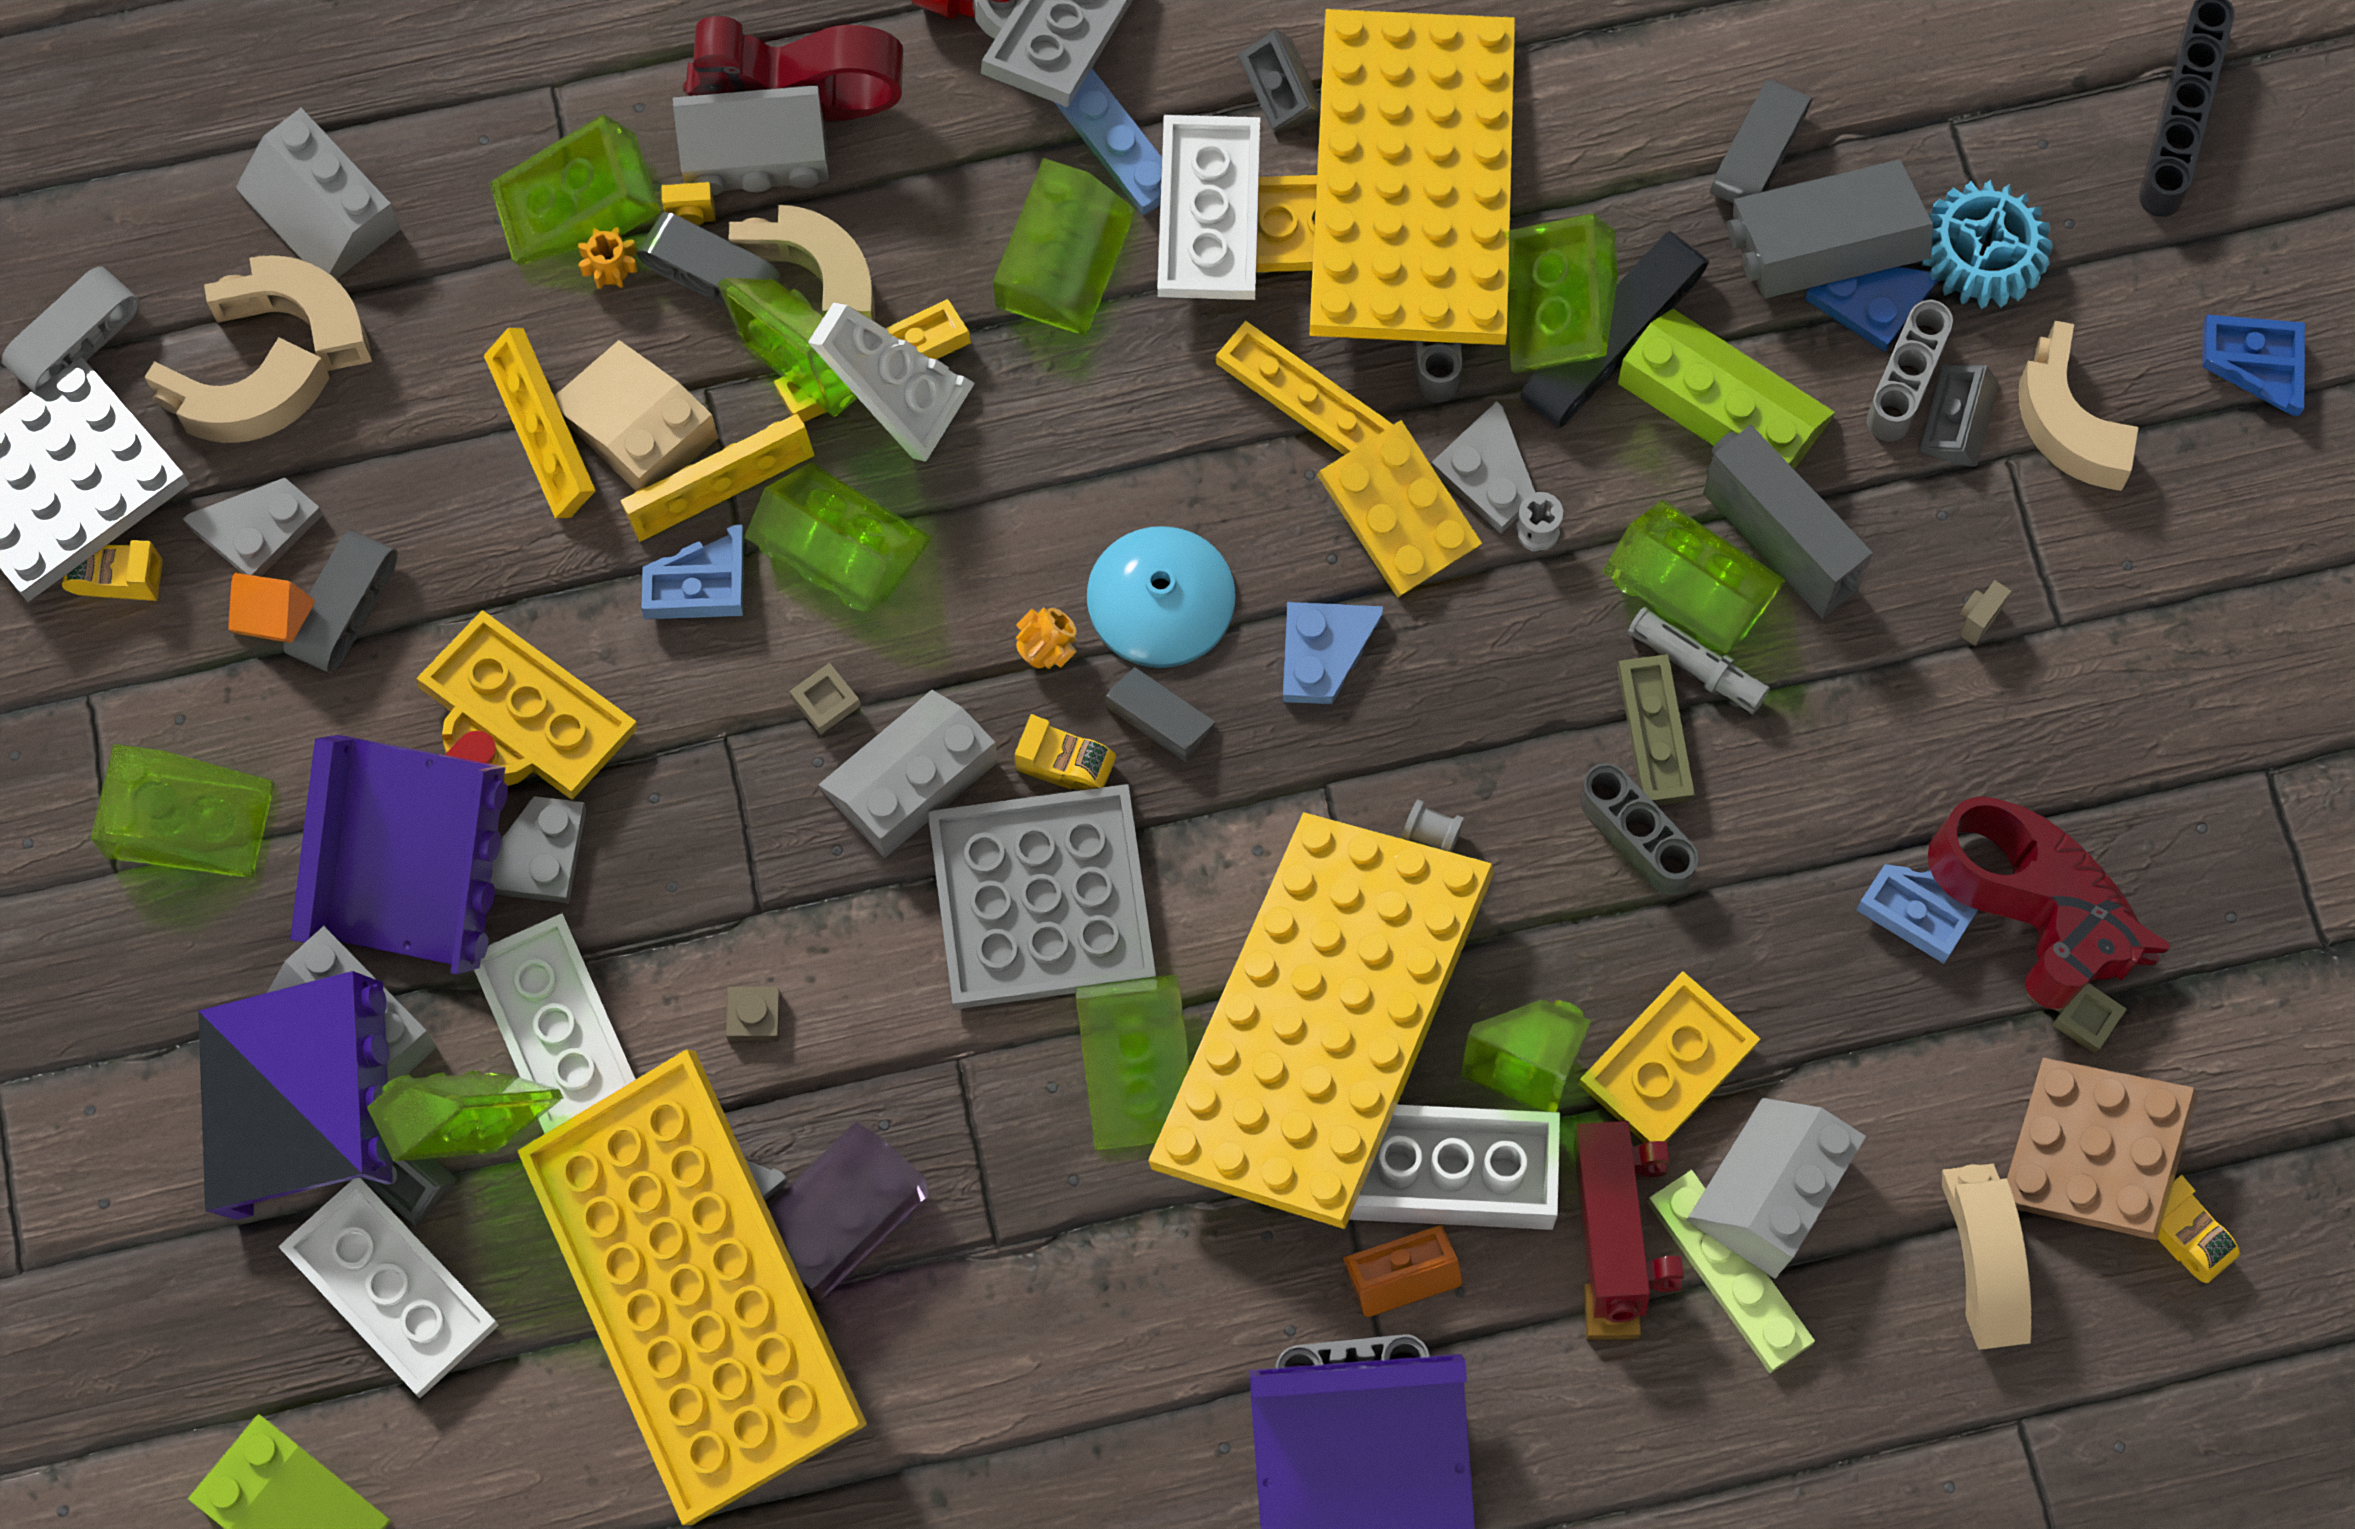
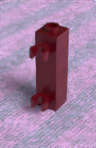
(1612, 1220)

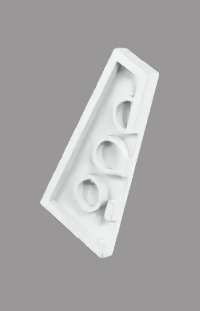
(894, 381)

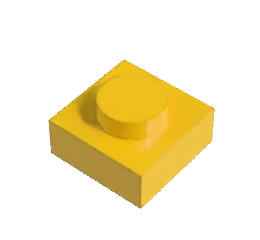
(690, 201)

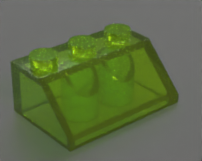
(1062, 248)
(777, 330)
(836, 536)
(1692, 576)
(1528, 1052)
(457, 1113)

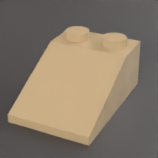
(636, 417)

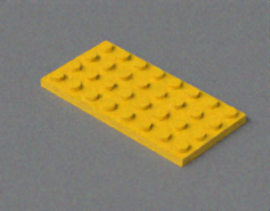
(1413, 178)
(1322, 1019)
(691, 1288)

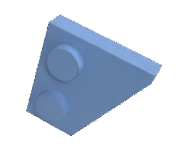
(697, 580)
(1323, 648)
(1916, 910)

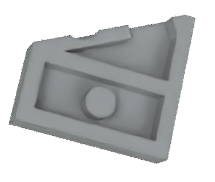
(1487, 469)
(256, 525)
(540, 851)

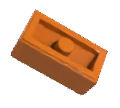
(267, 607)
(1403, 1271)

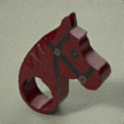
(851, 65)
(2057, 888)

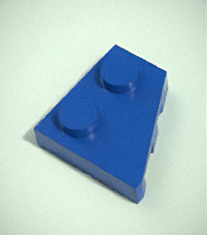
(1874, 302)
(2258, 357)

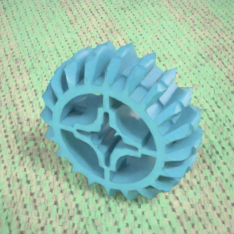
(1998, 210)

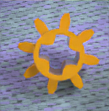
(603, 245)
(1046, 638)

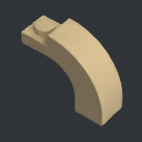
(816, 244)
(300, 290)
(248, 409)
(2061, 429)
(1993, 1255)

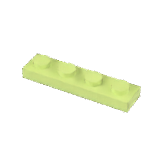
(1737, 1284)

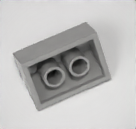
(752, 139)
(316, 197)
(910, 770)
(325, 957)
(1775, 1181)

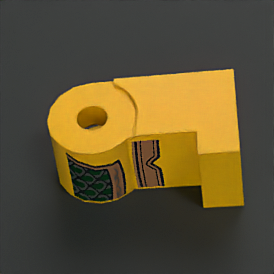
(118, 573)
(1062, 757)
(2194, 1235)

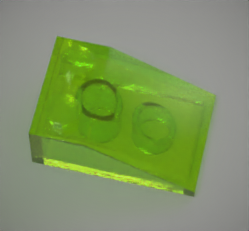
(573, 187)
(1560, 291)
(180, 812)
(1132, 1057)

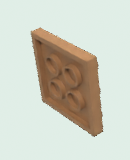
(2100, 1147)

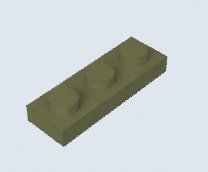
(1655, 729)

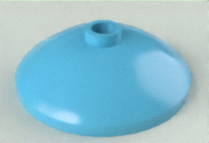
(1161, 624)

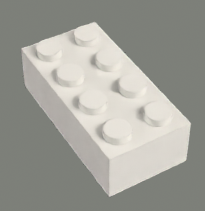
(1465, 1169)

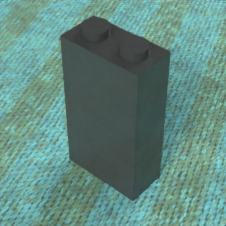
(1831, 229)
(1786, 520)

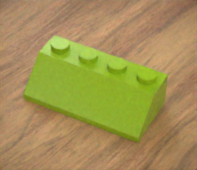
(1719, 388)

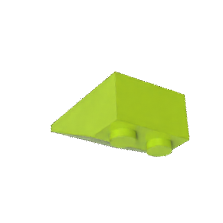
(278, 1485)

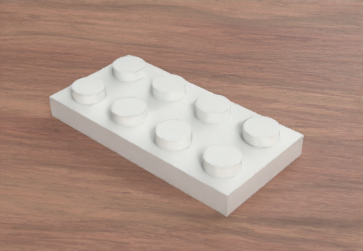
(1209, 207)
(553, 1018)
(388, 1286)

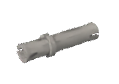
(1709, 667)

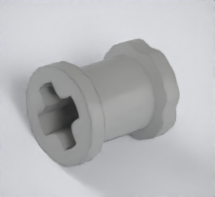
(1535, 509)
(1432, 828)

